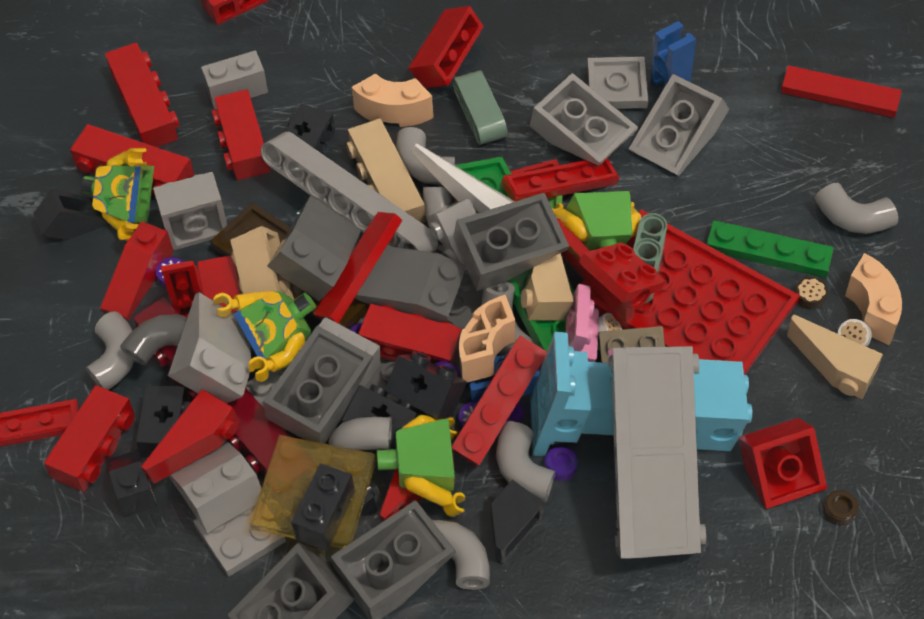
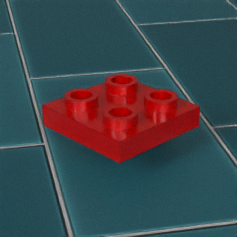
(623, 273)

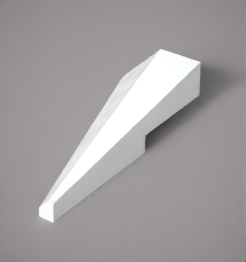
(459, 182)

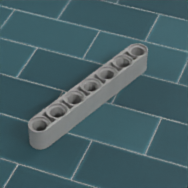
(341, 190)

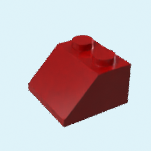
(783, 462)

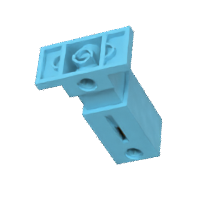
(577, 399)

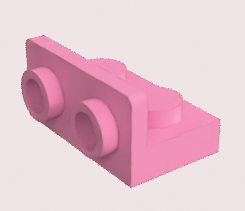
(583, 323)

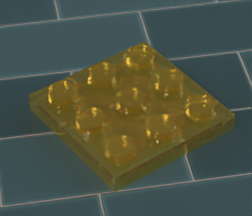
(290, 476)

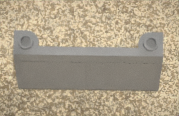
(655, 451)

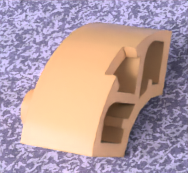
(393, 101)
(877, 297)
(485, 337)

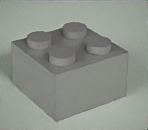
(191, 210)

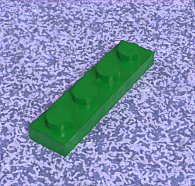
(770, 249)

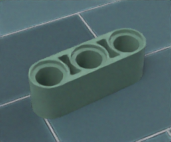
(480, 107)
(651, 245)

